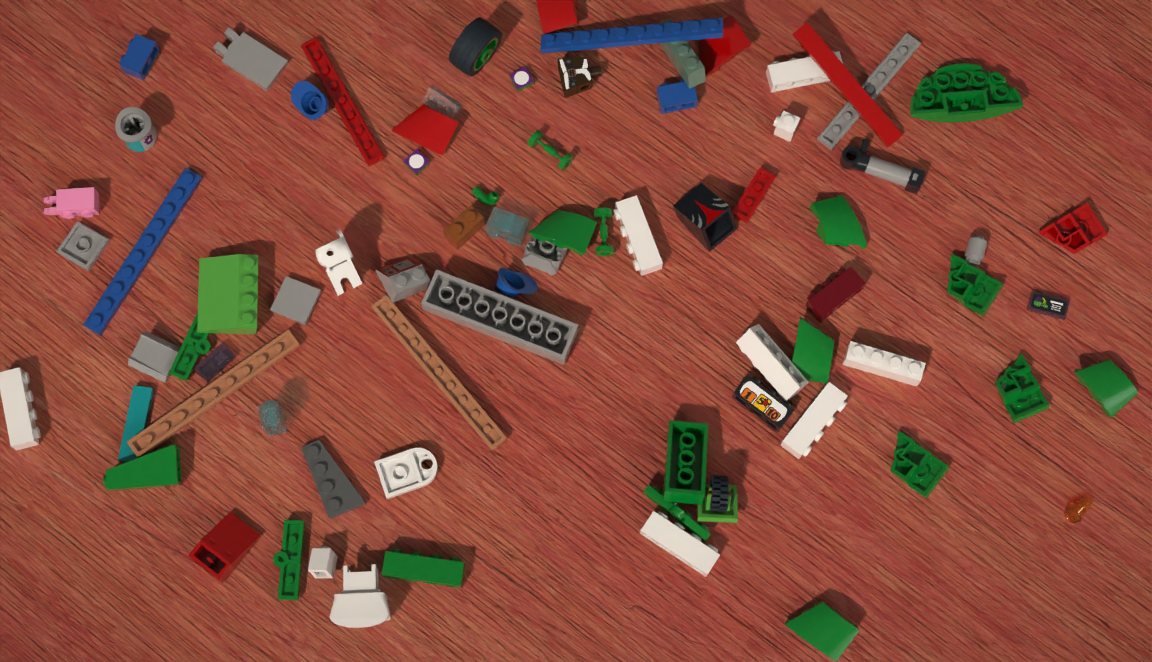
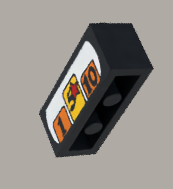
(763, 403)

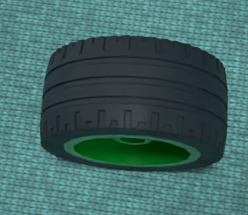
(475, 46)

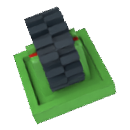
(719, 501)

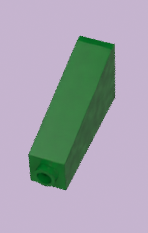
(149, 471)

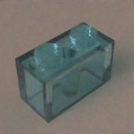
(507, 226)
(272, 418)

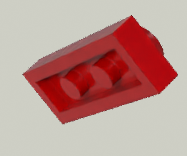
(753, 195)

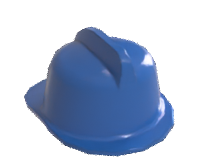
(309, 100)
(513, 283)

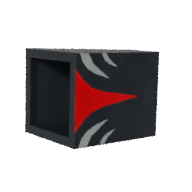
(705, 216)

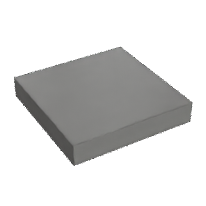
(83, 246)
(295, 300)

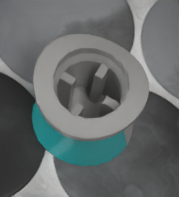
(136, 129)

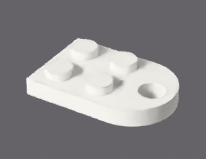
(405, 472)

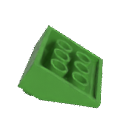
(228, 294)

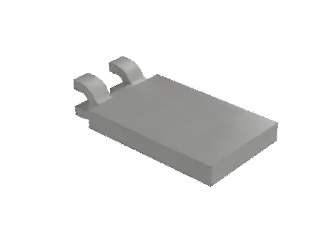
(251, 59)

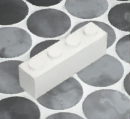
(795, 73)
(638, 235)
(772, 362)
(884, 363)
(18, 409)
(814, 420)
(679, 543)

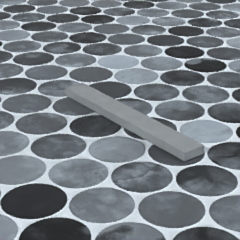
(873, 86)

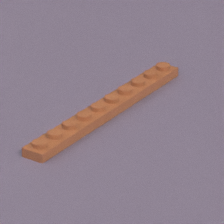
(439, 373)
(213, 394)

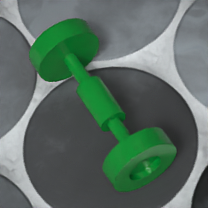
(535, 139)
(603, 213)

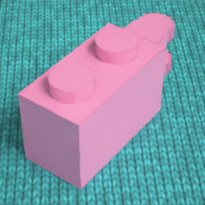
(73, 203)

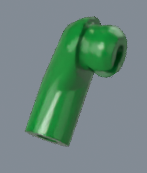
(489, 199)

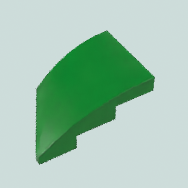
(838, 223)
(566, 230)
(972, 286)
(812, 352)
(1107, 385)
(1020, 391)
(917, 466)
(824, 629)

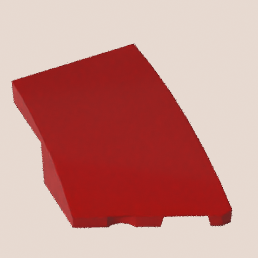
(557, 14)
(719, 51)
(427, 129)
(1075, 230)

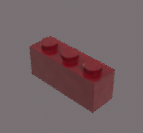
(834, 293)

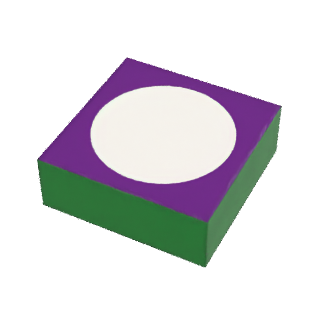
(521, 79)
(416, 162)

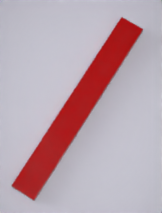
(847, 84)
(342, 102)

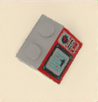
(403, 278)

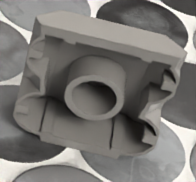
(543, 256)
(153, 356)

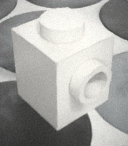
(786, 125)
(322, 562)

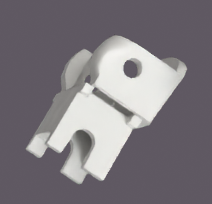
(339, 264)
(360, 601)

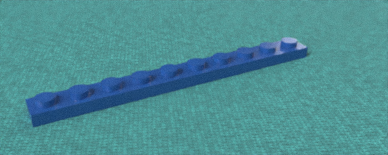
(632, 35)
(142, 252)

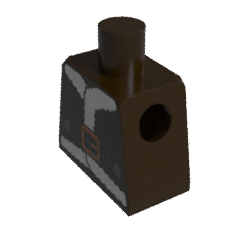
(576, 75)

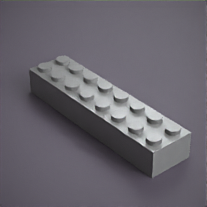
(500, 317)

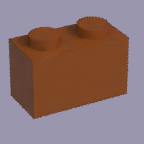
(464, 227)

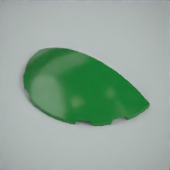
(963, 95)

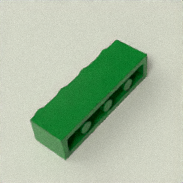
(423, 569)

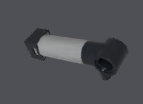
(881, 168)

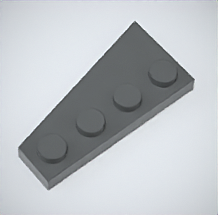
(332, 484)

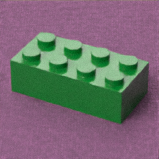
(685, 462)

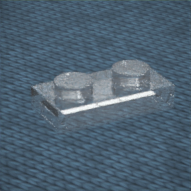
(441, 102)

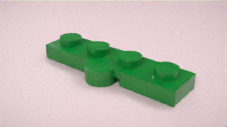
(192, 346)
(678, 514)
(290, 560)

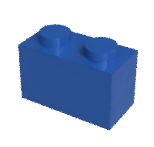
(139, 57)
(676, 97)

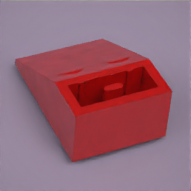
(224, 546)

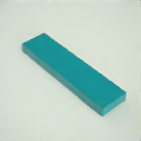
(136, 419)

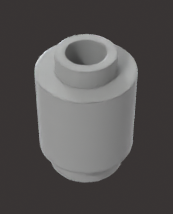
(975, 249)

